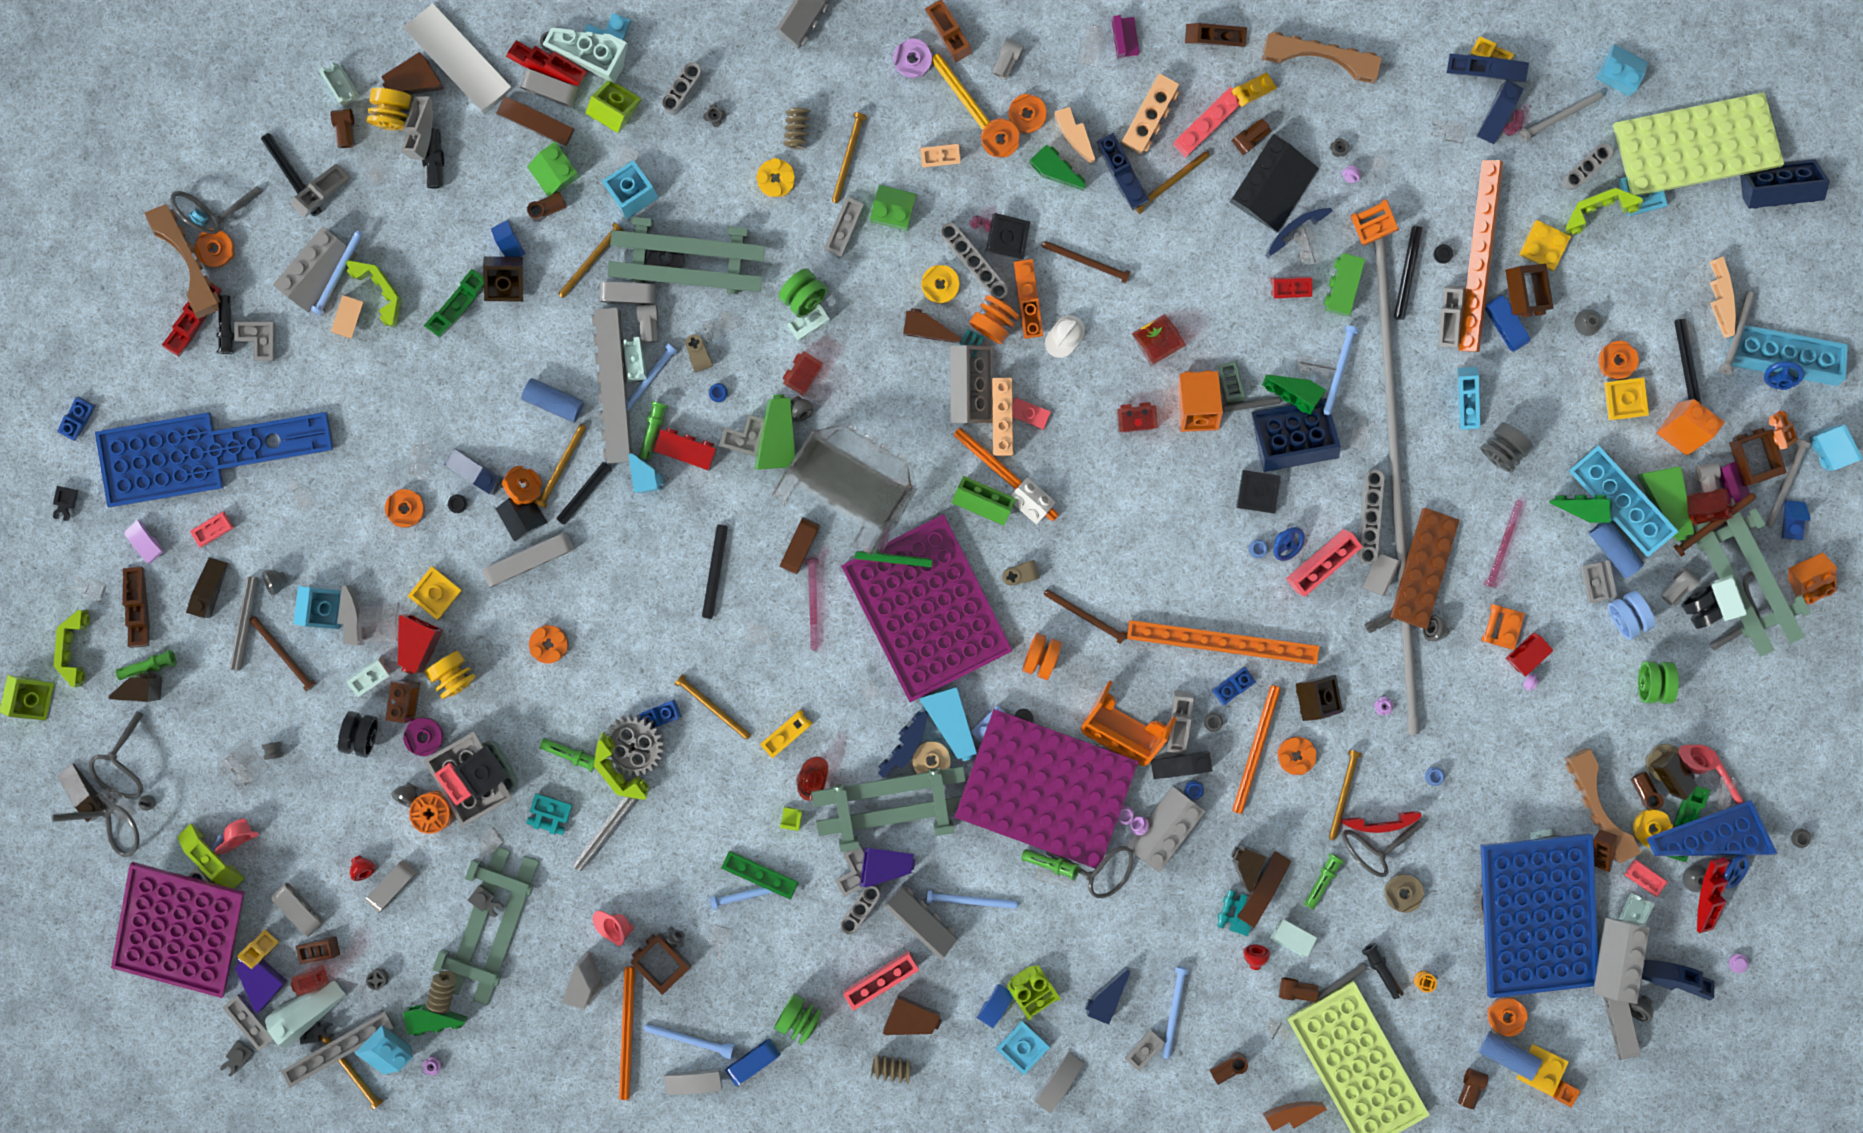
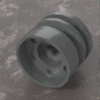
(1506, 447)

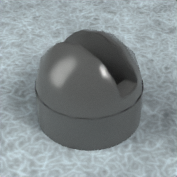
(149, 799)

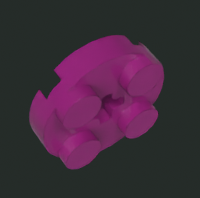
(414, 730)

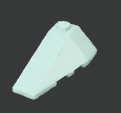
(595, 52)
(297, 1016)

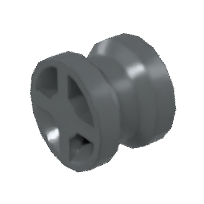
(272, 750)
(374, 981)

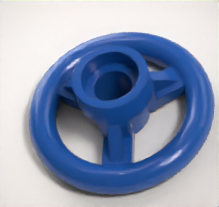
(1783, 379)
(1285, 541)
(1733, 870)

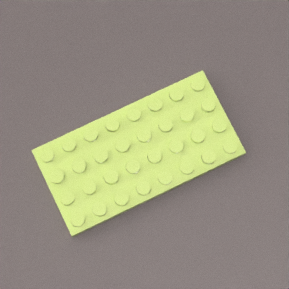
(1698, 144)
(1357, 1063)

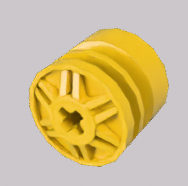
(389, 108)
(450, 675)

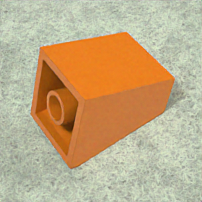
(1199, 401)
(1689, 426)

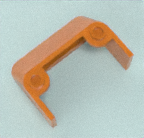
(1122, 732)

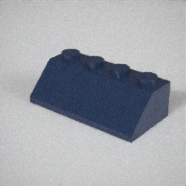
(1785, 185)

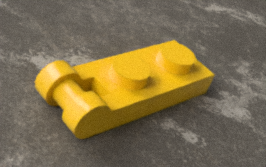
(1254, 89)
(785, 734)

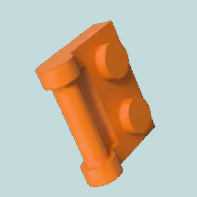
(1378, 227)
(1508, 629)

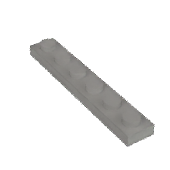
(335, 1050)

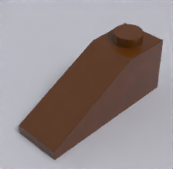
(1215, 35)
(923, 326)

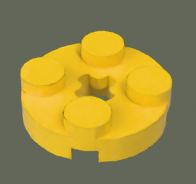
(775, 167)
(940, 273)
(1646, 819)

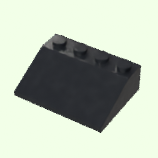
(1274, 183)

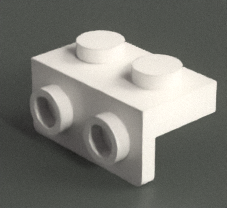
(1032, 500)

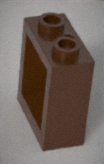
(1518, 290)
(1772, 452)
(406, 700)
(679, 958)

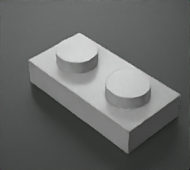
(1144, 1050)

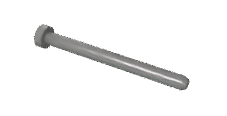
(1527, 133)
(1727, 367)
(1803, 446)

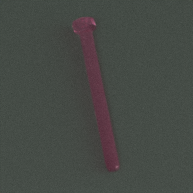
(1504, 545)
(813, 602)

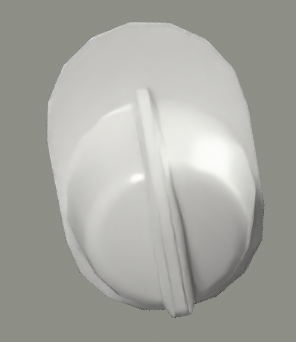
(1064, 336)

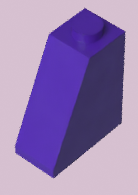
(884, 866)
(260, 983)

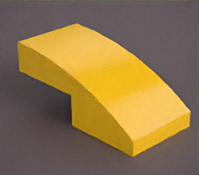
(1487, 48)
(258, 949)

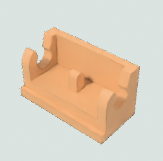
(940, 155)
(347, 316)

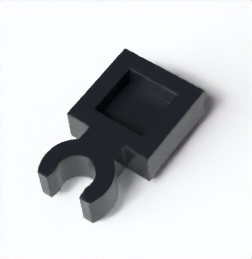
(65, 499)
(314, 1034)

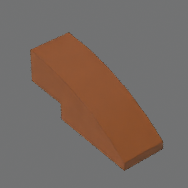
(948, 30)
(1295, 1113)

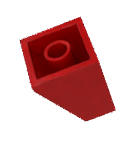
(415, 643)

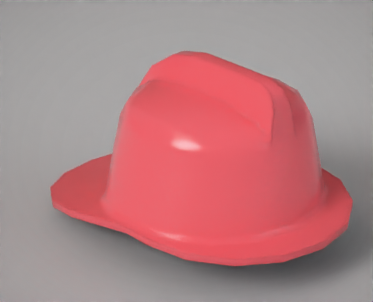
(1698, 758)
(235, 835)
(612, 927)

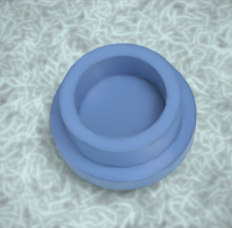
(1258, 548)
(1434, 776)

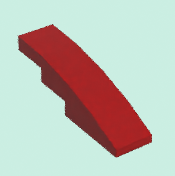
(544, 63)
(185, 328)
(1711, 900)

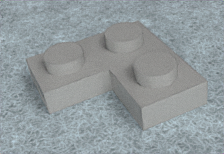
(261, 334)
(748, 440)
(850, 881)

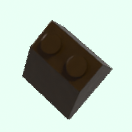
(503, 278)
(142, 688)
(1319, 698)
(1674, 775)
(1248, 865)

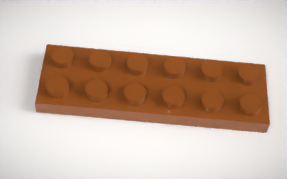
(1424, 568)

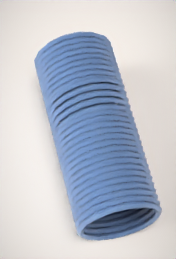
(553, 401)
(1618, 551)
(1516, 1058)

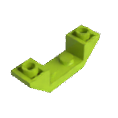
(1628, 203)
(389, 312)
(64, 637)
(634, 788)
(207, 860)

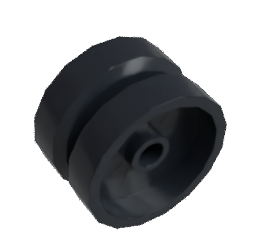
(1703, 607)
(357, 734)

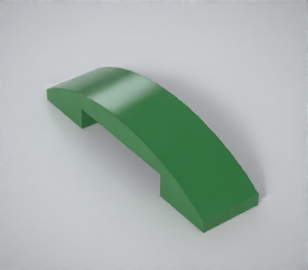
(456, 305)
(1690, 810)

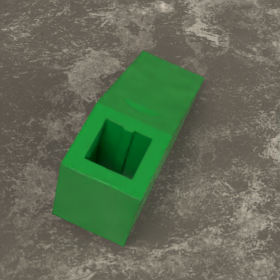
(1053, 168)
(1297, 391)
(1589, 509)
(420, 1020)

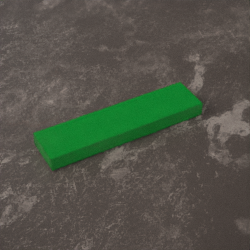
(892, 558)
(760, 875)

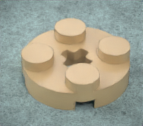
(928, 749)

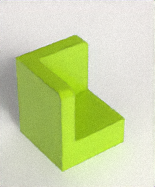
(791, 818)

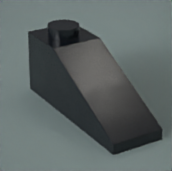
(1182, 765)

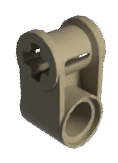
(699, 357)
(1024, 573)

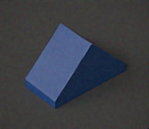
(507, 240)

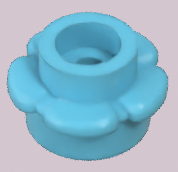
(198, 217)

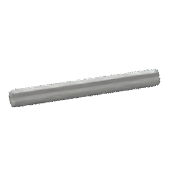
(244, 623)
(603, 833)

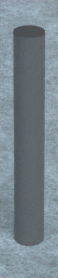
(1251, 404)
(1342, 981)

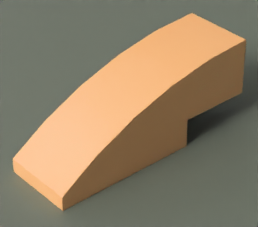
(1074, 134)

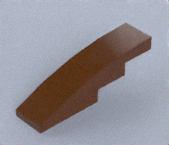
(535, 121)
(136, 607)
(1264, 889)

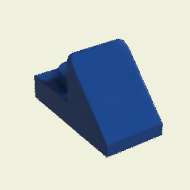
(1794, 520)

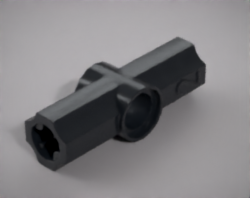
(434, 161)

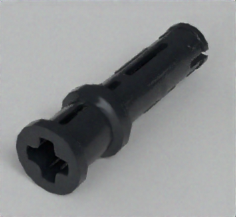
(224, 317)
(1379, 964)

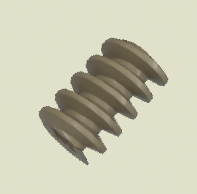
(795, 128)
(441, 992)
(891, 1069)

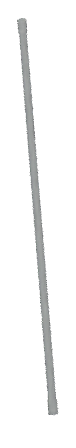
(1412, 718)

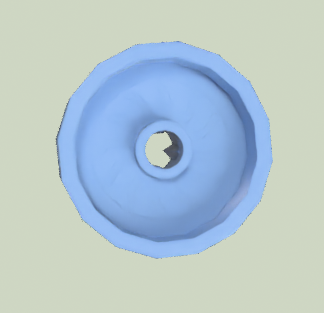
(1631, 615)

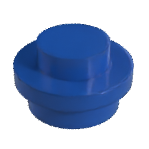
(718, 392)
(1194, 790)

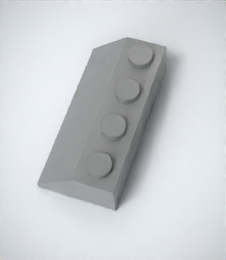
(800, 19)
(312, 269)
(971, 384)
(1167, 829)
(921, 921)
(1621, 960)
(584, 983)

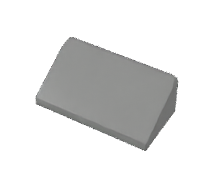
(1381, 574)

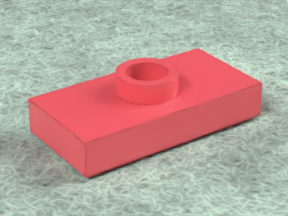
(1030, 413)
(212, 529)
(452, 784)
(1645, 878)

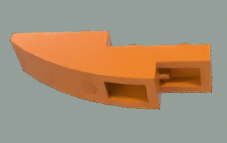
(1028, 298)

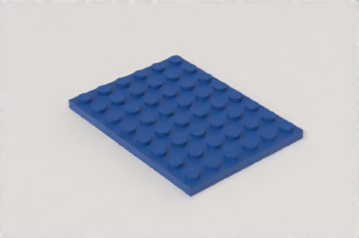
(1539, 915)

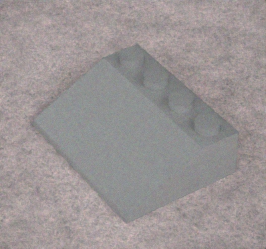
(456, 754)

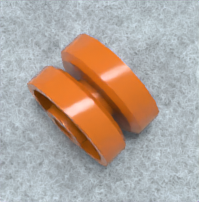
(1041, 656)

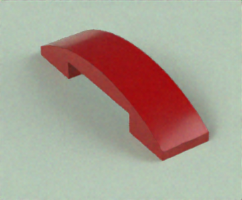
(1405, 820)

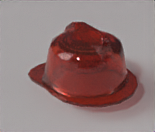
(812, 777)

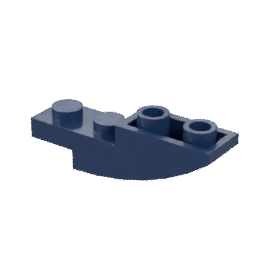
(1488, 67)
(1122, 172)
(910, 738)
(1678, 976)

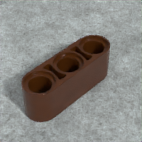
(799, 545)

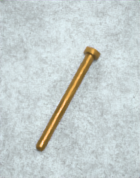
(859, 118)
(1174, 179)
(588, 263)
(560, 467)
(712, 707)
(1344, 793)
(357, 1079)

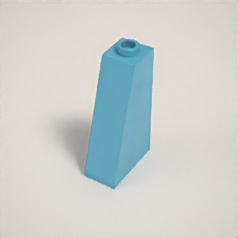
(948, 715)

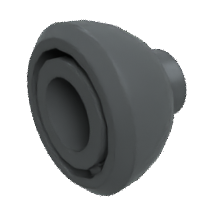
(1588, 322)
(801, 409)
(274, 581)
(1436, 629)
(405, 794)
(1694, 877)
(1642, 1010)

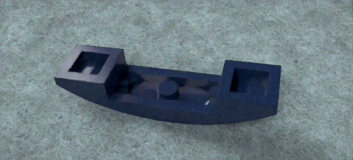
(1315, 216)

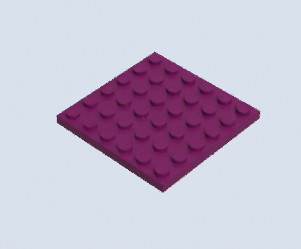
(177, 929)

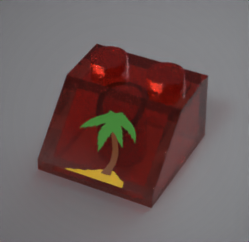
(1158, 340)

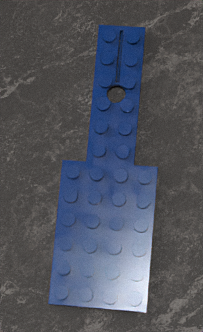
(188, 455)

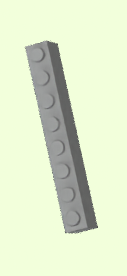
(613, 385)

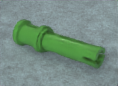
(655, 420)
(154, 663)
(578, 755)
(1058, 868)
(1311, 902)

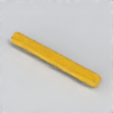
(960, 90)

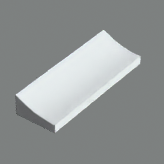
(457, 58)

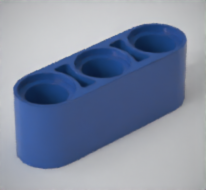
(1507, 323)
(752, 1062)

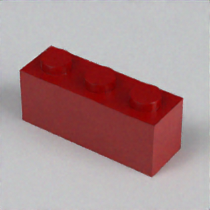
(685, 449)

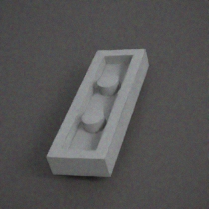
(844, 227)
(248, 1022)

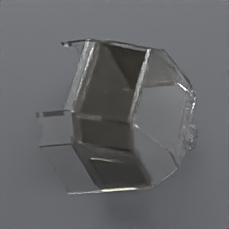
(855, 479)

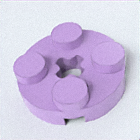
(906, 49)

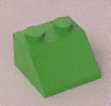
(553, 169)
(892, 207)

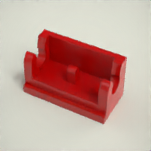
(1291, 287)
(1529, 654)

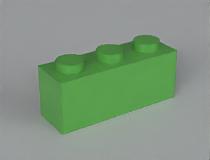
(1344, 284)
(983, 500)

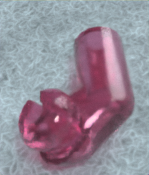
(1516, 125)
(982, 221)

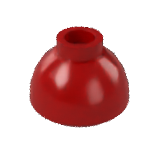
(361, 868)
(1256, 956)

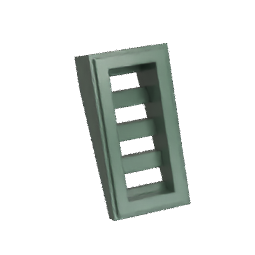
(1234, 398)

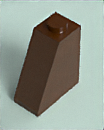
(412, 76)
(911, 1018)

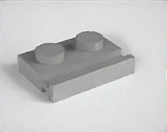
(1599, 581)

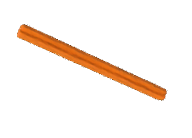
(994, 464)
(1256, 749)
(627, 1032)

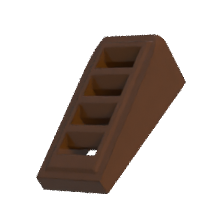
(1604, 848)
(329, 946)

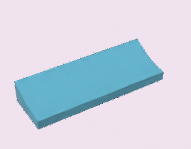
(1820, 359)
(1630, 507)

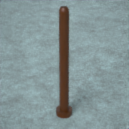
(1087, 261)
(1713, 525)
(1086, 616)
(309, 684)

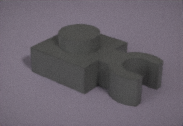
(483, 899)
(237, 1056)

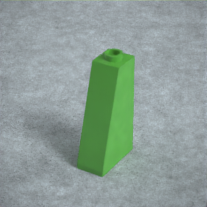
(776, 438)
(1668, 494)

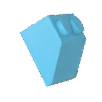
(1622, 70)
(630, 189)
(1835, 447)
(644, 476)
(317, 607)
(385, 1051)

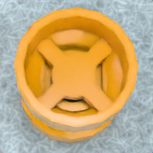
(1421, 981)

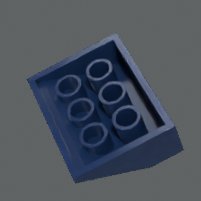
(1294, 437)

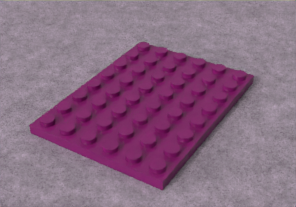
(928, 618)
(1046, 789)

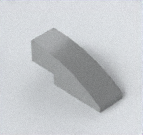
(418, 128)
(319, 190)
(1451, 316)
(348, 614)
(1181, 709)
(693, 1082)
(1059, 1082)

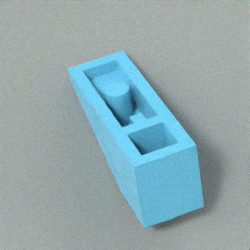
(1468, 397)

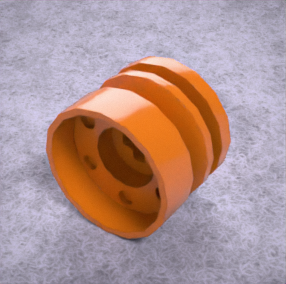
(993, 321)
(423, 821)

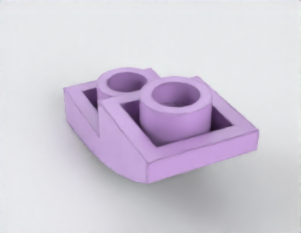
(144, 544)

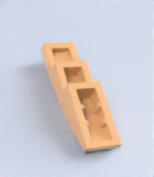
(1725, 304)

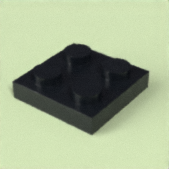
(1008, 236)
(1258, 491)
(481, 772)

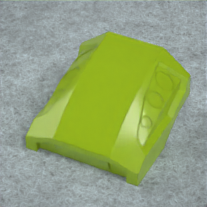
(1032, 990)

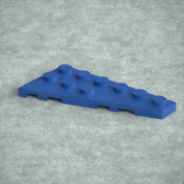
(1719, 834)

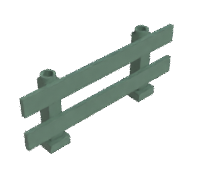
(642, 241)
(1782, 612)
(847, 823)
(492, 878)

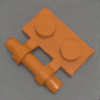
(1785, 432)

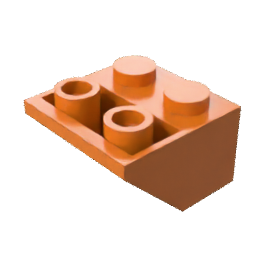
(1813, 578)

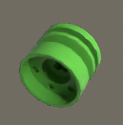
(798, 1019)

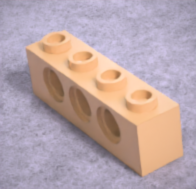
(1162, 86)
(1003, 417)

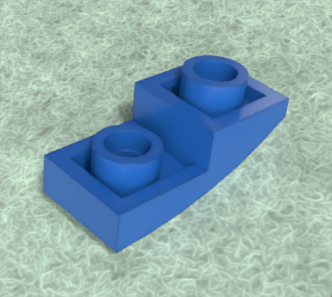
(76, 419)
(1233, 686)
(662, 714)
(995, 1006)

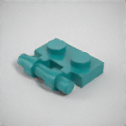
(549, 808)
(1237, 924)

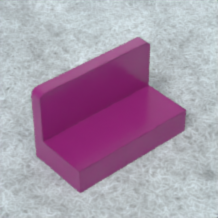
(1125, 36)
(1732, 482)

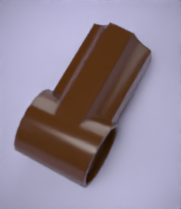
(343, 123)
(1248, 139)
(548, 205)
(1646, 789)
(1292, 989)
(1227, 1070)
(1474, 1082)

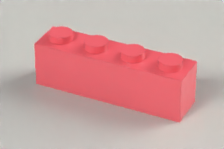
(1207, 123)
(1324, 562)
(881, 980)

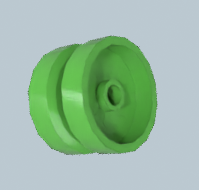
(802, 292)
(1658, 682)

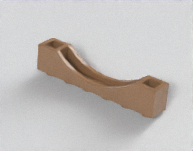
(1360, 66)
(199, 294)
(1585, 771)

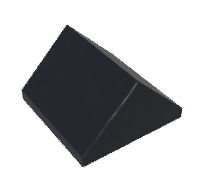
(520, 519)

